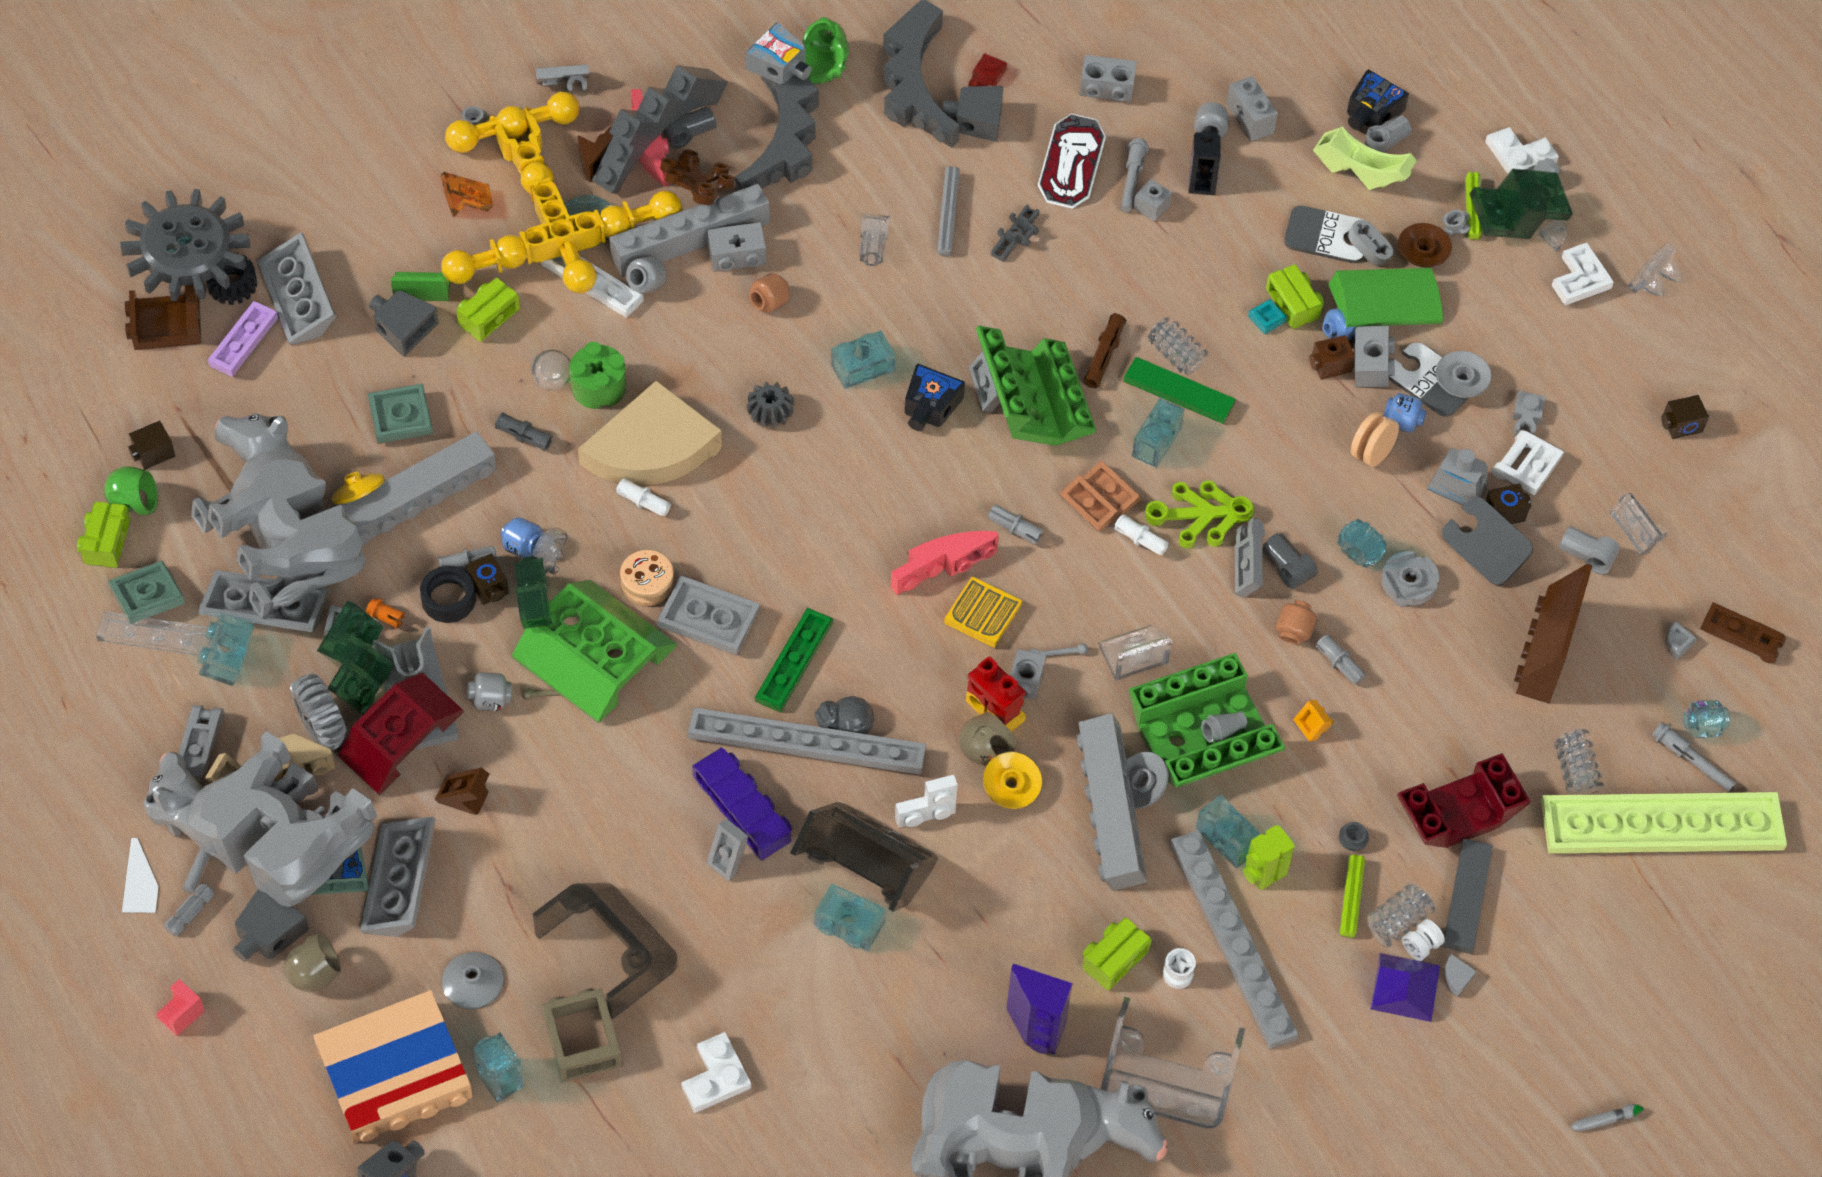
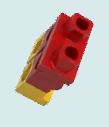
(996, 693)

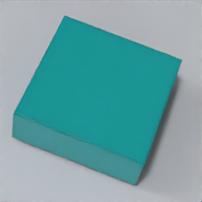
(1267, 316)

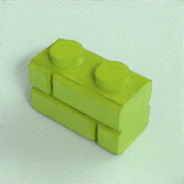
(1295, 296)
(487, 309)
(104, 534)
(1268, 857)
(1116, 953)

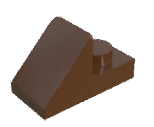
(592, 153)
(464, 790)

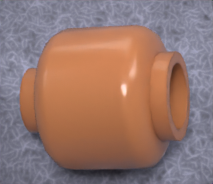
(769, 293)
(1296, 622)

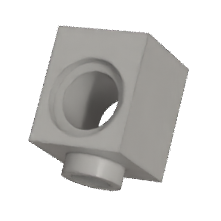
(1032, 665)

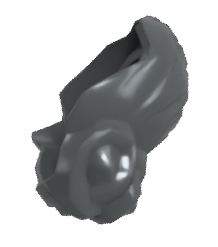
(847, 714)

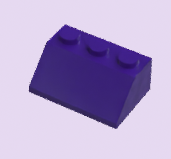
(1038, 1007)

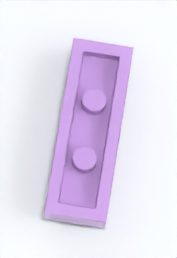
(242, 338)

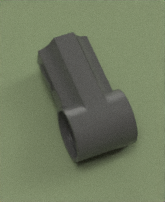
(688, 126)
(1293, 566)

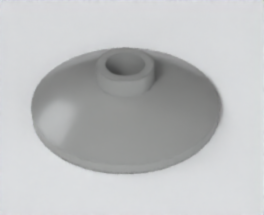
(1465, 366)
(1144, 768)
(477, 991)

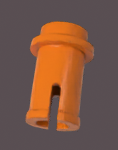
(385, 613)

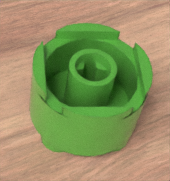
(597, 375)

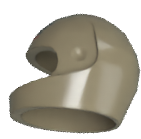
(982, 734)
(307, 966)

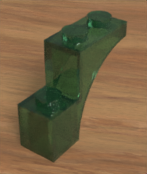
(533, 592)

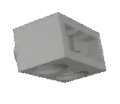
(1107, 78)

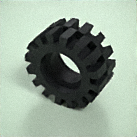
(237, 289)

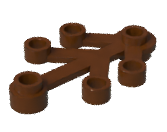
(695, 181)

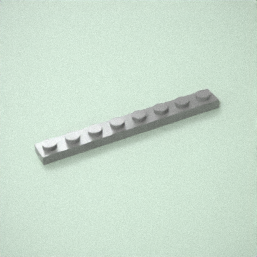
(807, 741)
(1234, 940)

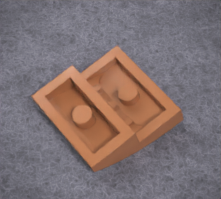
(1100, 496)

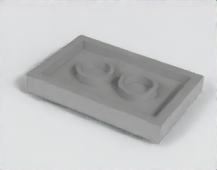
(708, 615)

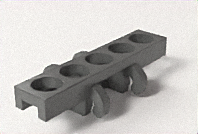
(1015, 238)

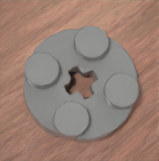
(1405, 592)

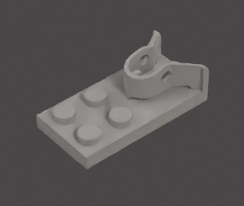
(410, 660)

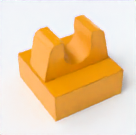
(1313, 720)

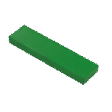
(1179, 390)
(793, 660)

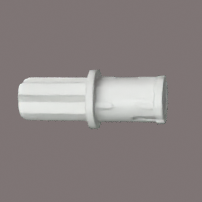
(643, 497)
(1141, 535)

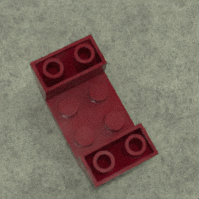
(396, 728)
(1466, 805)

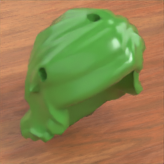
(825, 50)

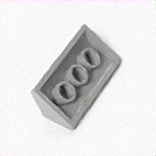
(297, 290)
(230, 595)
(398, 877)

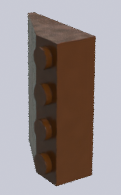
(1551, 635)

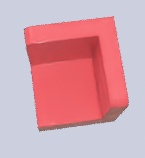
(182, 1009)

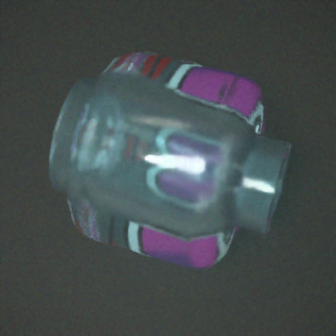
(1706, 719)

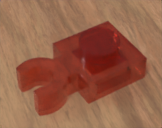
(987, 71)

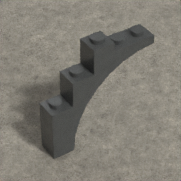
(909, 96)
(660, 107)
(796, 129)

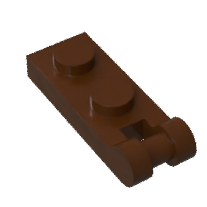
(1743, 632)

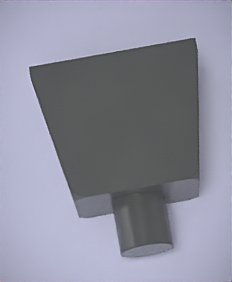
(977, 111)
(403, 320)
(267, 927)

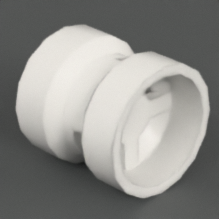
(1421, 941)
(1181, 962)

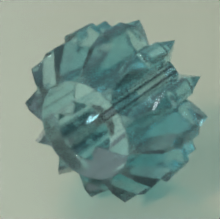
(1361, 543)

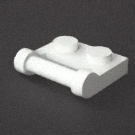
(1534, 468)

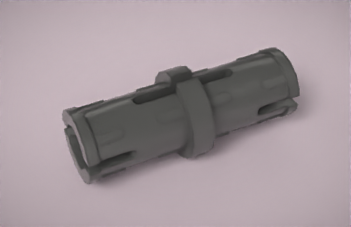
(523, 431)

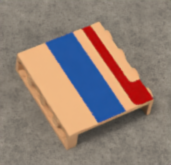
(393, 1067)

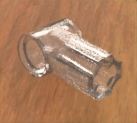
(873, 234)

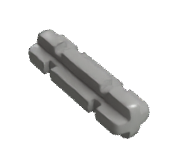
(189, 909)

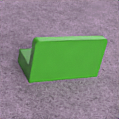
(422, 285)

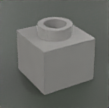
(1152, 200)

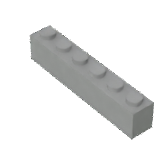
(688, 228)
(421, 486)
(1112, 802)

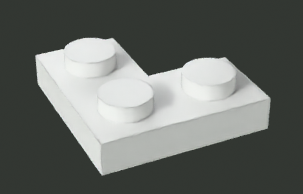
(1516, 156)
(1587, 275)
(937, 803)
(724, 1075)

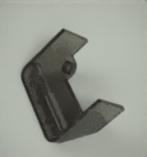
(868, 849)
(648, 954)

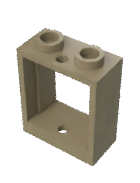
(589, 1061)

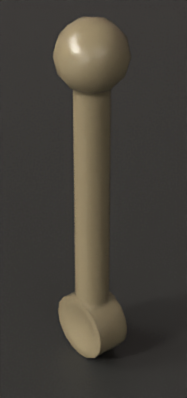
(527, 694)

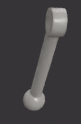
(1081, 649)

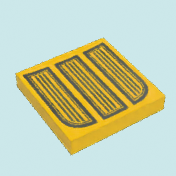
(983, 612)

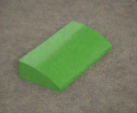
(1387, 297)

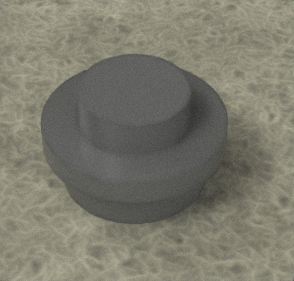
(1353, 836)

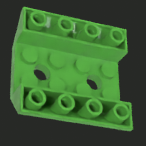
(1037, 389)
(576, 657)
(1179, 705)

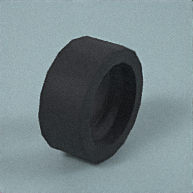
(452, 612)

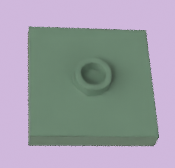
(400, 413)
(146, 592)

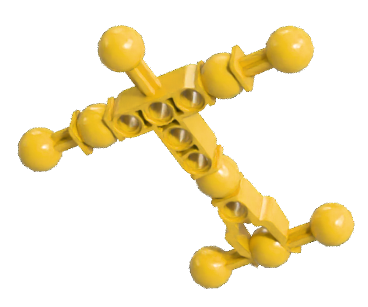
(558, 232)

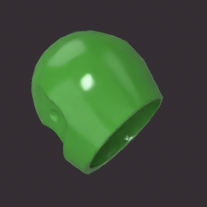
(124, 486)

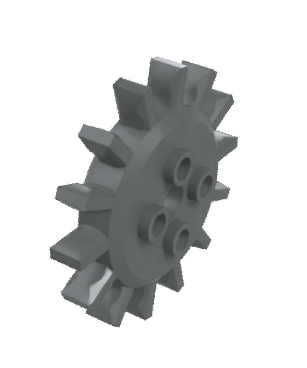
(188, 263)

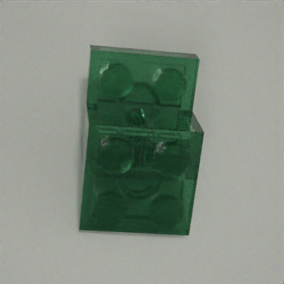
(1521, 203)
(359, 664)

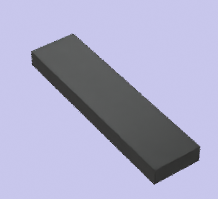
(1467, 896)

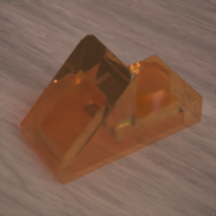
(464, 191)

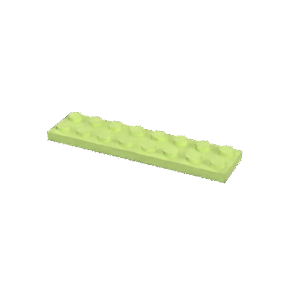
(1663, 822)

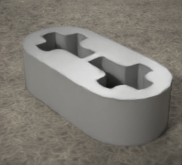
(1370, 243)

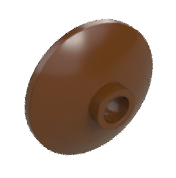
(1425, 237)

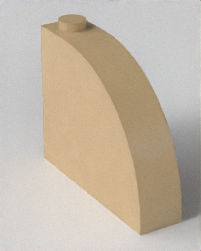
(651, 441)

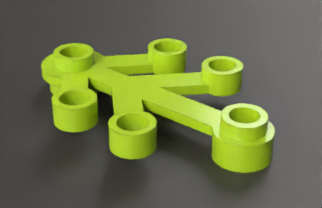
(1202, 512)

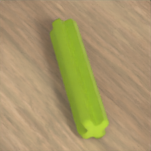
(1472, 180)
(1352, 896)

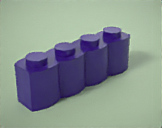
(741, 803)

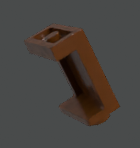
(163, 322)

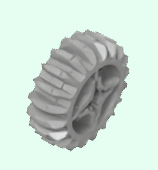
(318, 711)

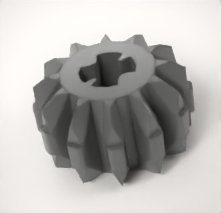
(770, 404)

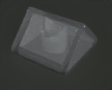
(1136, 651)

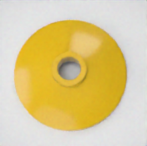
(356, 487)
(1018, 769)

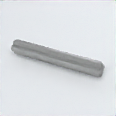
(948, 211)

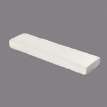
(606, 289)

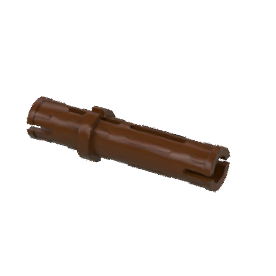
(1108, 342)

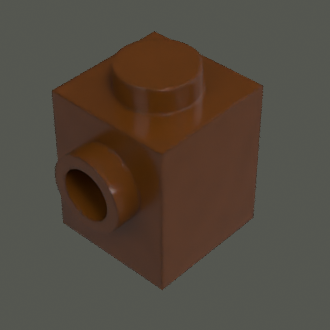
(1332, 357)

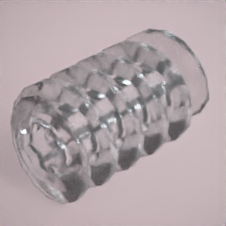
(1177, 347)
(1578, 762)
(1399, 914)

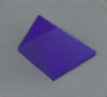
(1405, 987)

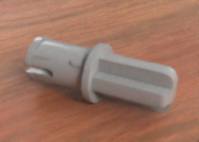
(1015, 524)
(463, 558)
(1340, 659)

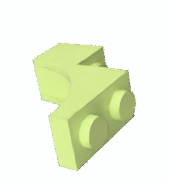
(1374, 168)

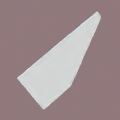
(140, 884)

